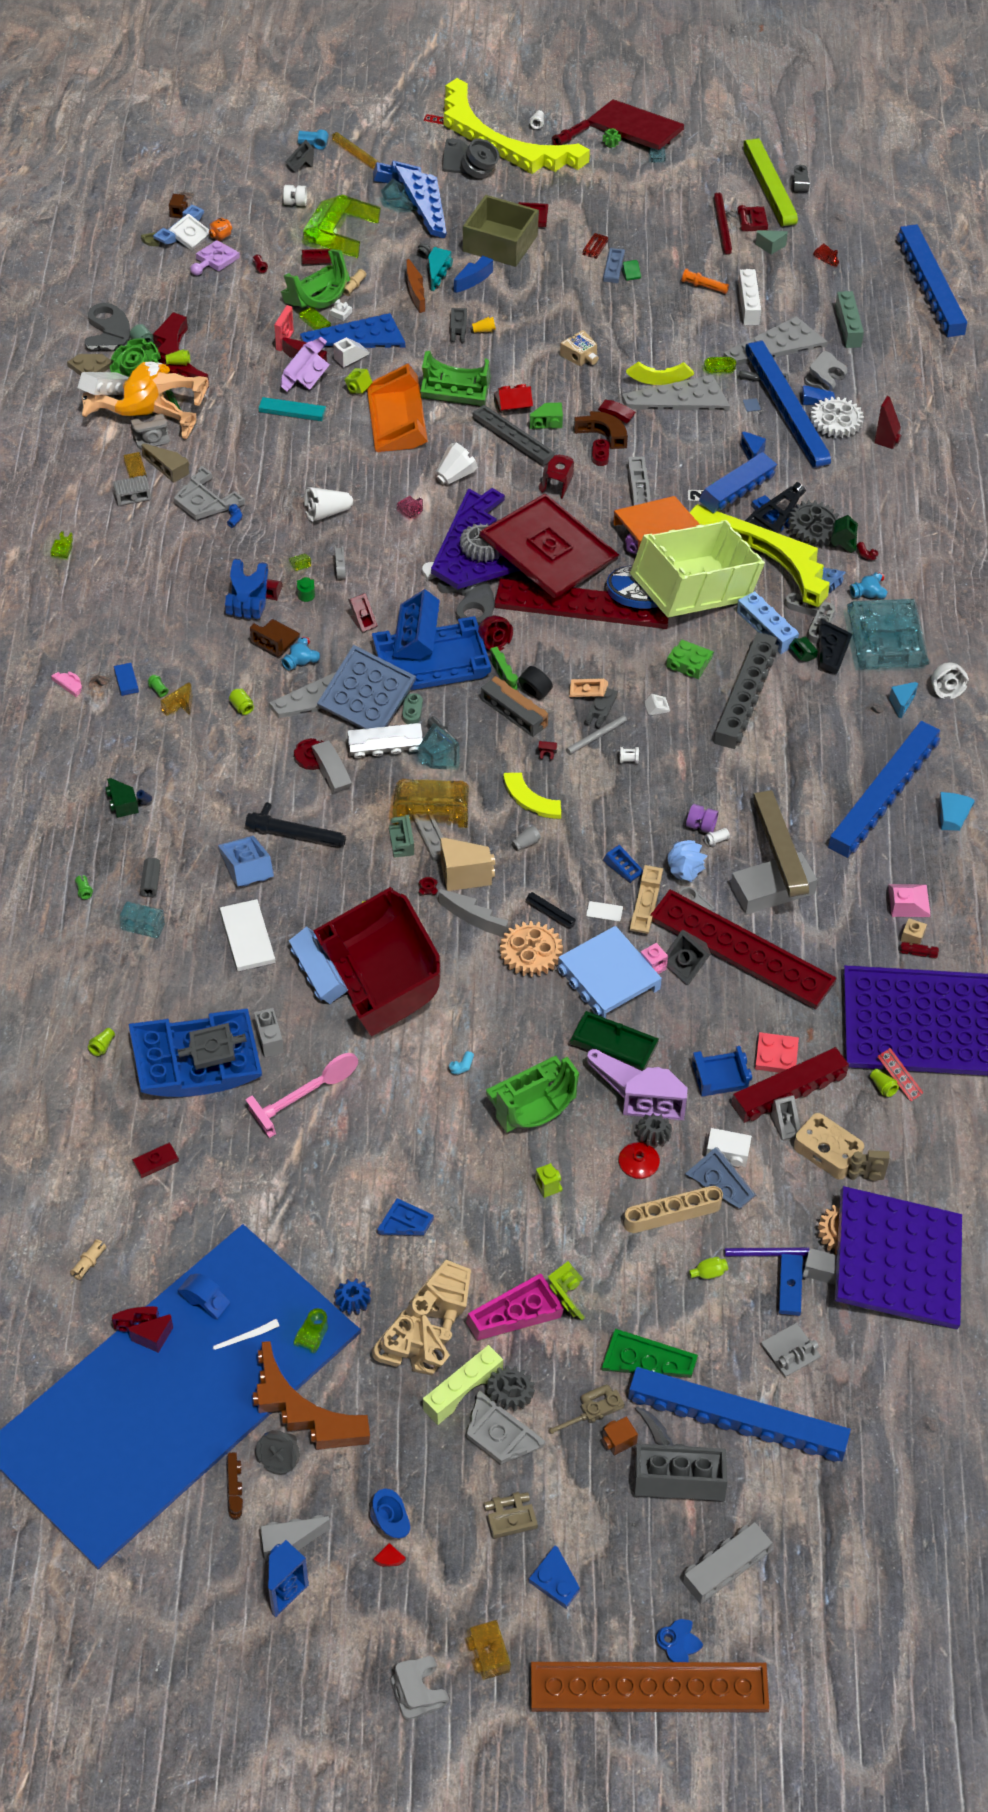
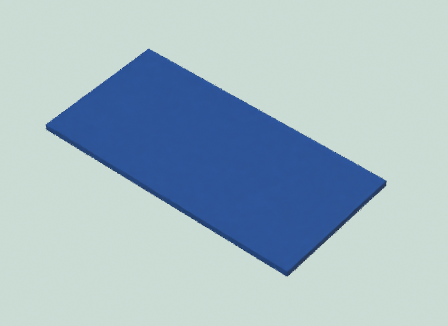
(144, 1425)

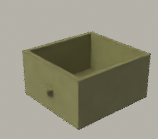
(500, 230)

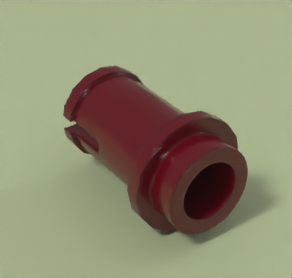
(261, 266)

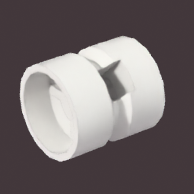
(300, 195)

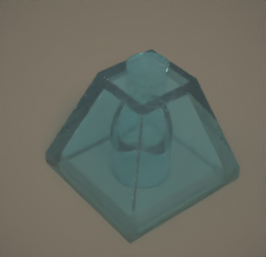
(395, 194)
(439, 750)

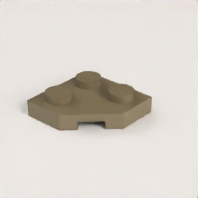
(89, 363)

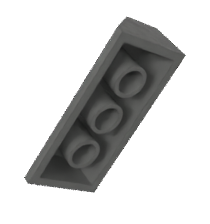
(680, 1472)

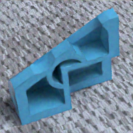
(954, 810)

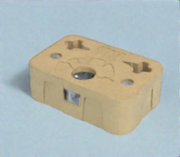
(827, 1145)

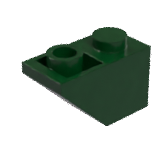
(123, 798)

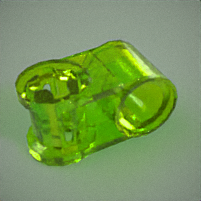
(311, 1334)

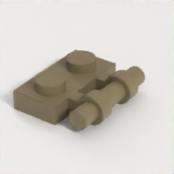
(871, 1165)
(512, 1520)

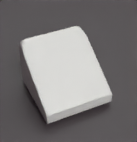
(656, 704)

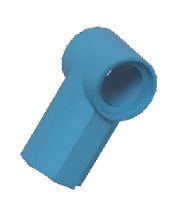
(316, 139)

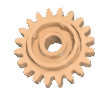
(829, 1227)

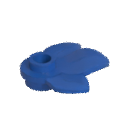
(682, 1642)

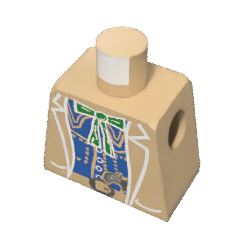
(579, 349)

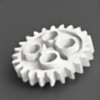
(837, 417)

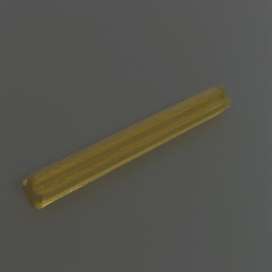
(355, 150)

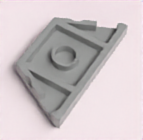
(500, 1432)

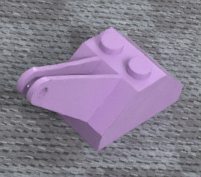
(643, 1091)

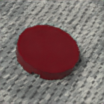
(304, 754)

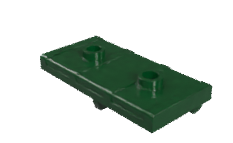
(614, 1040)

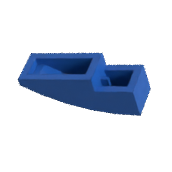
(385, 172)
(473, 274)

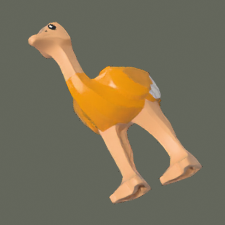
(145, 395)

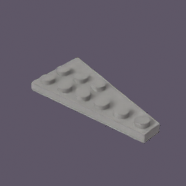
(781, 340)
(681, 395)
(301, 699)

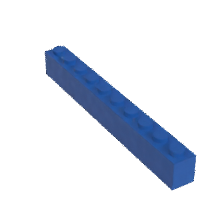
(932, 281)
(884, 789)
(739, 1414)

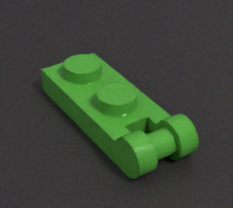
(501, 667)

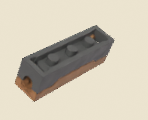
(514, 706)

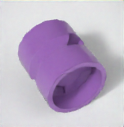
(702, 818)

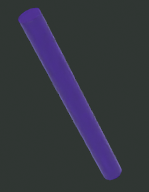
(730, 1252)

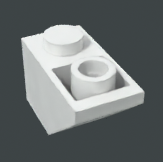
(348, 351)

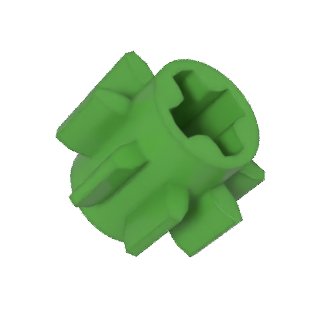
(611, 138)

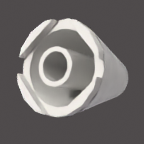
(325, 502)

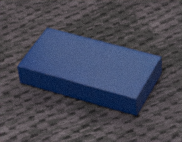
(126, 679)

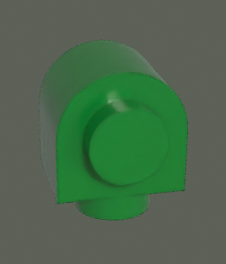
(306, 589)

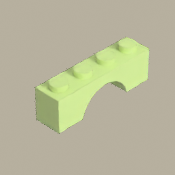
(445, 1397)

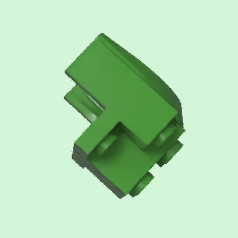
(529, 1099)

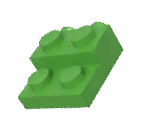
(689, 659)

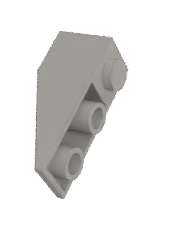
(296, 1532)

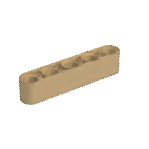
(667, 1216)

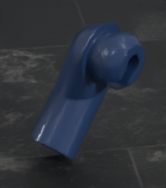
(143, 797)

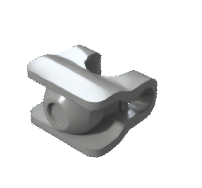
(823, 370)
(150, 432)
(410, 1691)

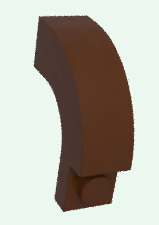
(603, 424)

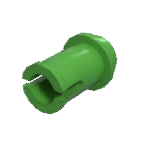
(155, 682)
(84, 889)

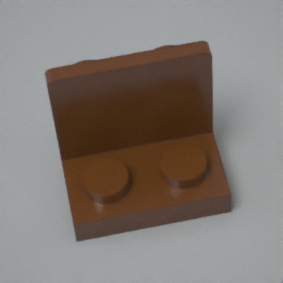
(273, 636)

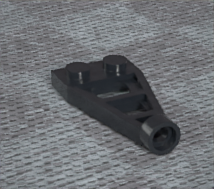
(757, 516)

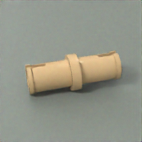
(354, 282)
(88, 1259)

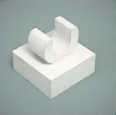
(341, 310)

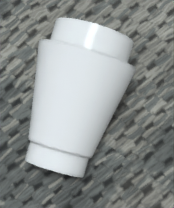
(537, 120)

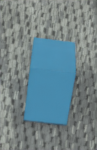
(902, 696)

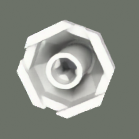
(455, 464)

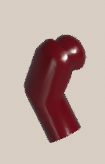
(870, 555)

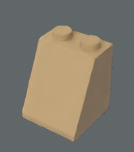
(466, 864)

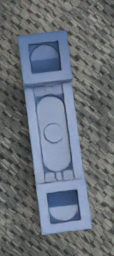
(169, 237)

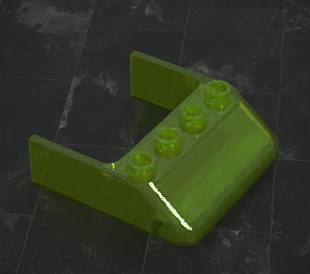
(326, 218)

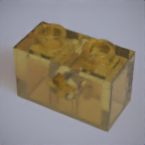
(489, 1636)

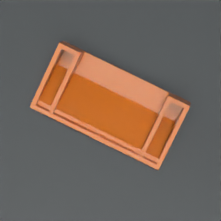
(397, 411)

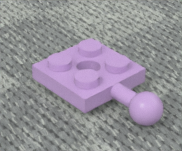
(214, 255)

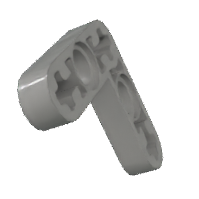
(817, 612)

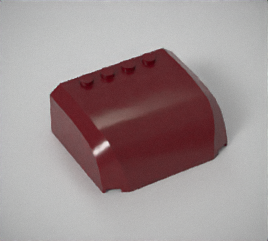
(383, 959)

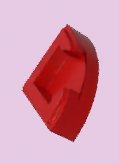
(389, 1557)

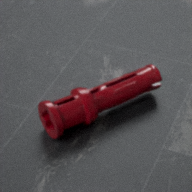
(566, 135)

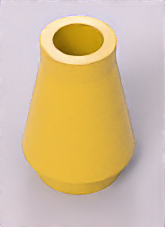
(484, 325)

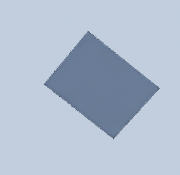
(751, 404)

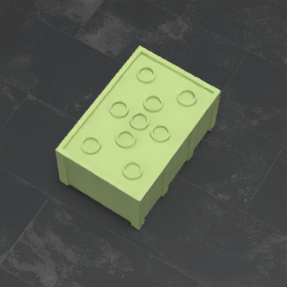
(696, 568)

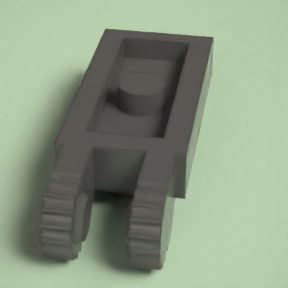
(458, 323)
(601, 707)

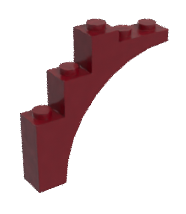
(167, 340)

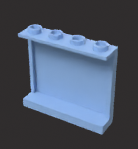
(608, 971)

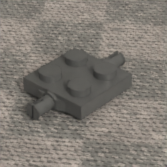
(212, 1046)

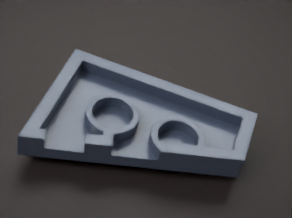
(719, 1172)

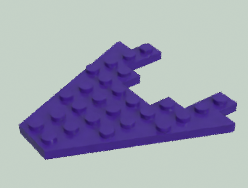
(451, 563)

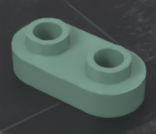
(412, 708)

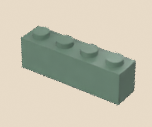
(849, 319)

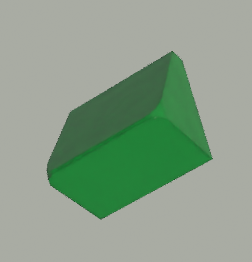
(631, 270)

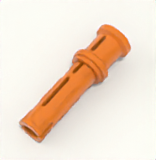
(697, 279)

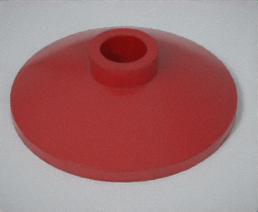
(639, 1167)

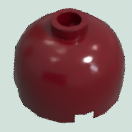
(495, 632)

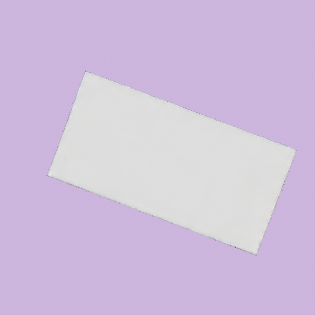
(247, 935)

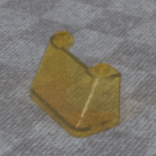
(432, 798)

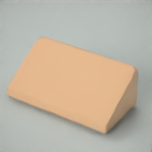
(588, 687)

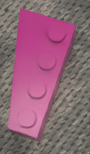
(516, 1309)

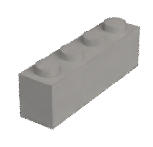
(727, 1562)

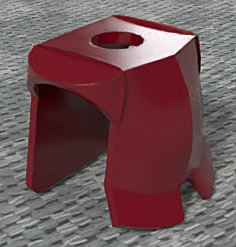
(564, 475)

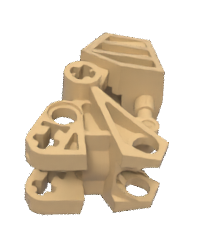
(440, 1297)

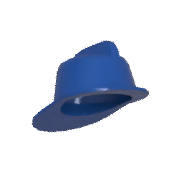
(390, 1514)

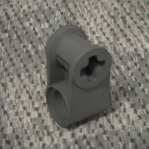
(800, 179)

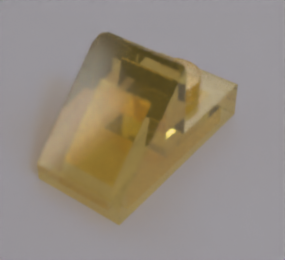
(180, 698)

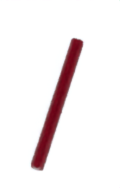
(722, 221)

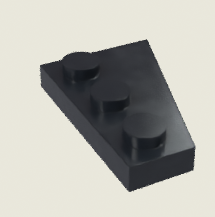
(833, 645)

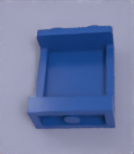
(721, 1072)

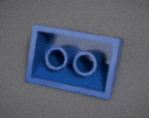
(286, 1576)

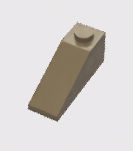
(166, 461)

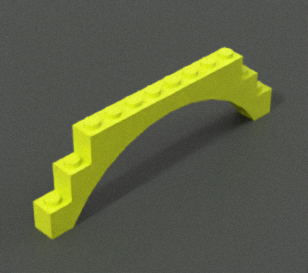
(528, 156)
(793, 555)

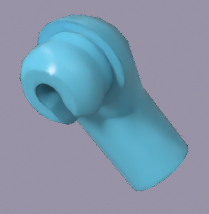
(463, 1066)

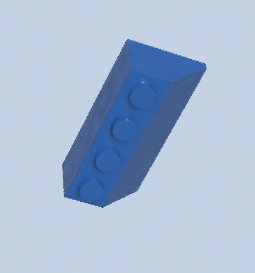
(416, 626)

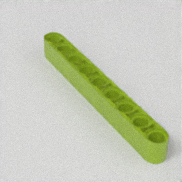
(770, 182)

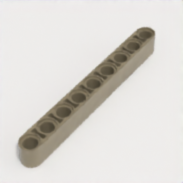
(781, 843)

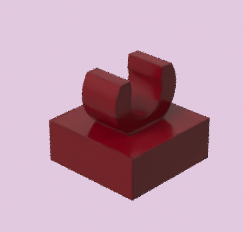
(547, 747)

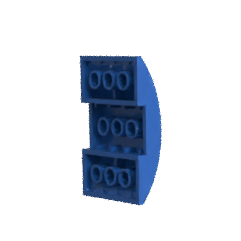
(167, 1075)

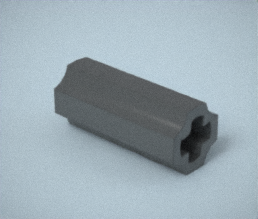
(150, 877)

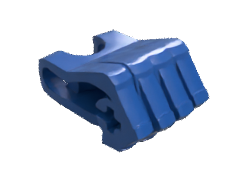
(247, 592)

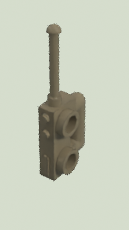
(595, 1410)

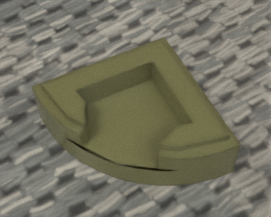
(149, 240)

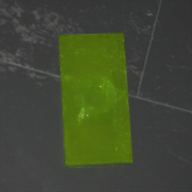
(314, 319)

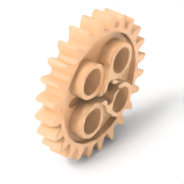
(531, 943)

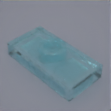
(657, 155)

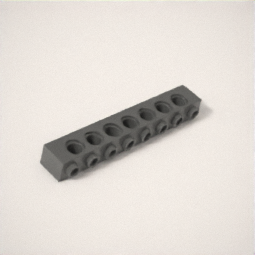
(746, 691)

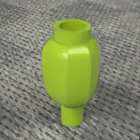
(710, 1268)

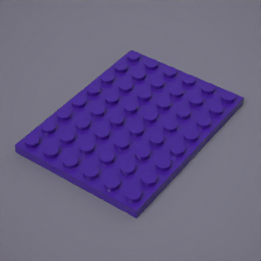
(923, 1015)

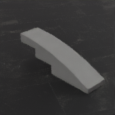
(638, 480)
(467, 910)

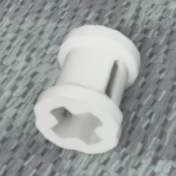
(629, 755)

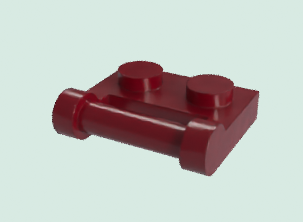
(757, 218)

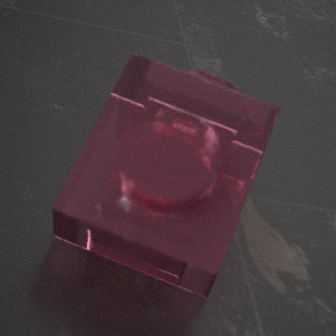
(410, 506)

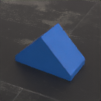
(752, 444)

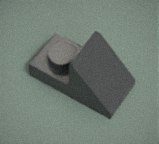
(303, 154)

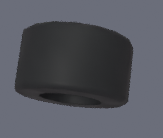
(535, 682)

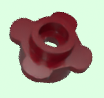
(428, 886)

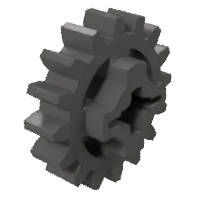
(510, 1388)

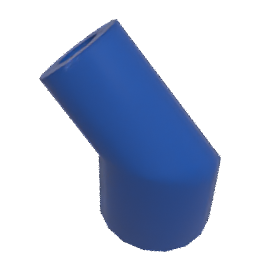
(236, 515)

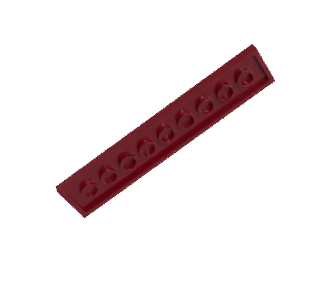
(575, 604)
(745, 949)

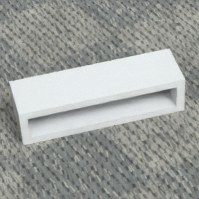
(749, 297)
(102, 383)

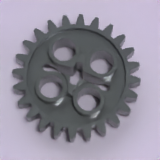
(813, 516)

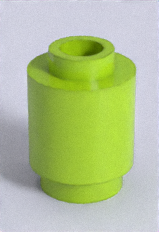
(241, 701)

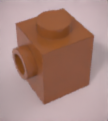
(619, 1436)

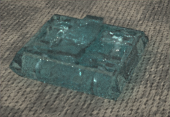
(885, 634)

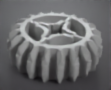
(476, 546)

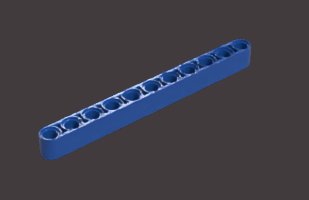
(788, 404)

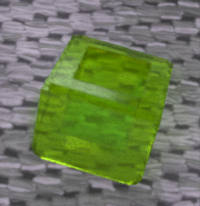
(300, 562)

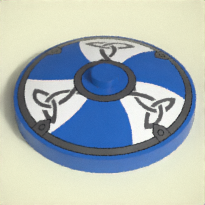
(626, 590)

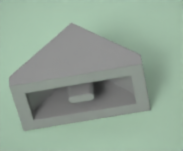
(785, 1117)

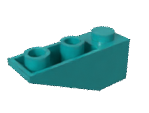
(438, 264)

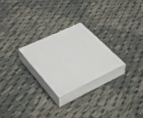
(190, 232)

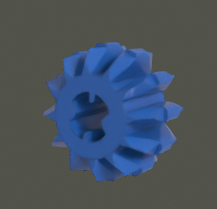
(347, 1302)

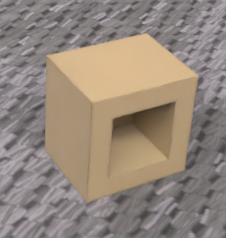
(913, 932)

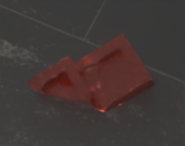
(827, 255)

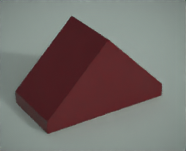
(152, 1333)

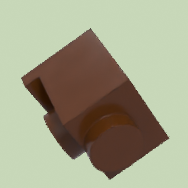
(177, 205)

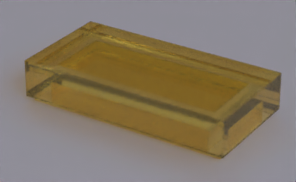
(134, 465)

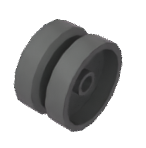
(480, 158)

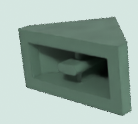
(771, 240)

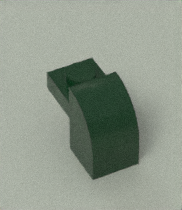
(845, 533)

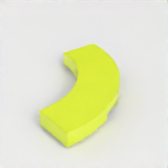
(656, 377)
(528, 799)

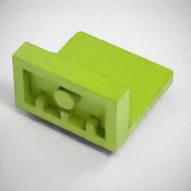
(563, 1280)

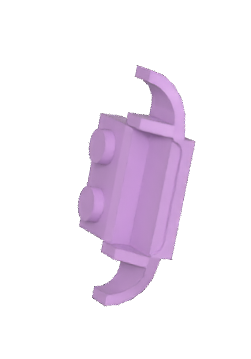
(305, 366)

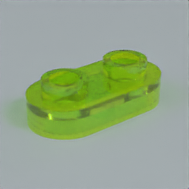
(720, 364)

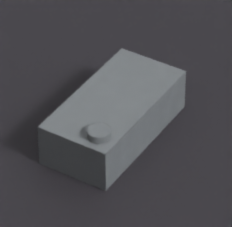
(763, 886)

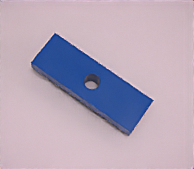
(790, 1274)

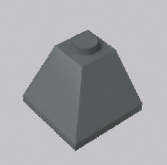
(453, 153)

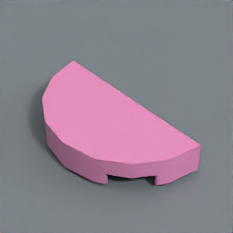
(69, 682)

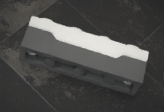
(384, 739)

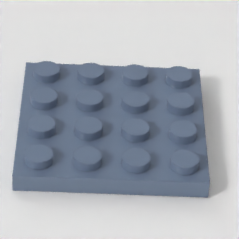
(366, 690)

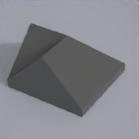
(687, 956)

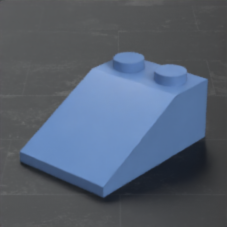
(246, 861)

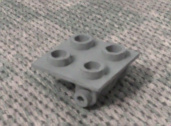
(791, 1349)

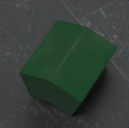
(803, 649)

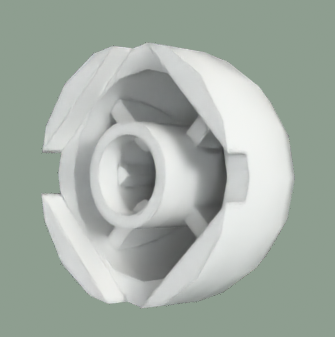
(949, 680)

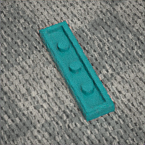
(292, 409)

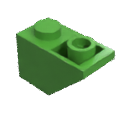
(547, 416)

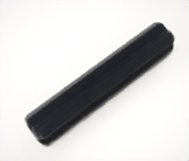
(550, 910)

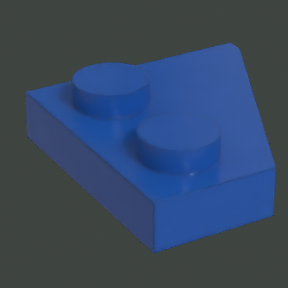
(405, 1220)
(555, 1579)

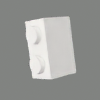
(731, 1144)

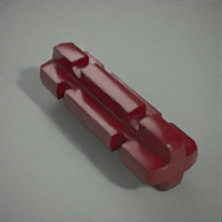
(919, 949)

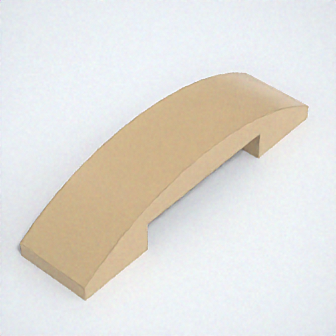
(646, 899)

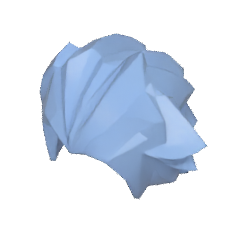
(686, 860)

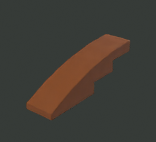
(415, 286)

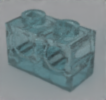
(142, 919)

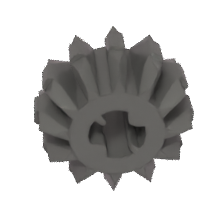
(654, 1130)

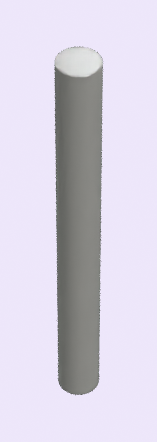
(595, 735)

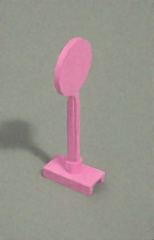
(334, 1072)

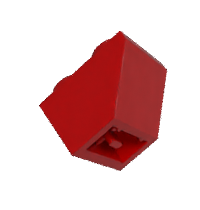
(513, 398)

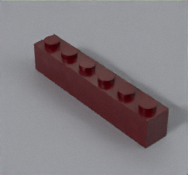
(796, 1081)

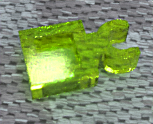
(62, 547)

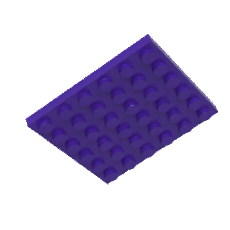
(899, 1257)

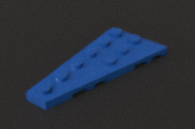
(367, 332)

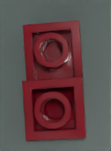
(619, 410)
(132, 1316)

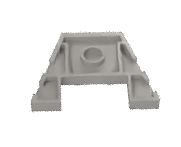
(200, 501)

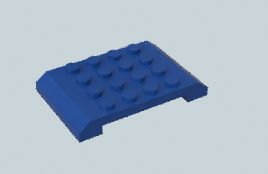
(456, 656)

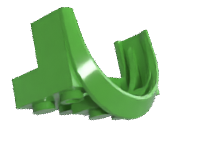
(300, 292)
(456, 383)

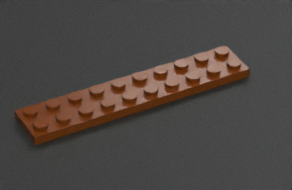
(649, 1687)

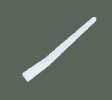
(269, 1326)

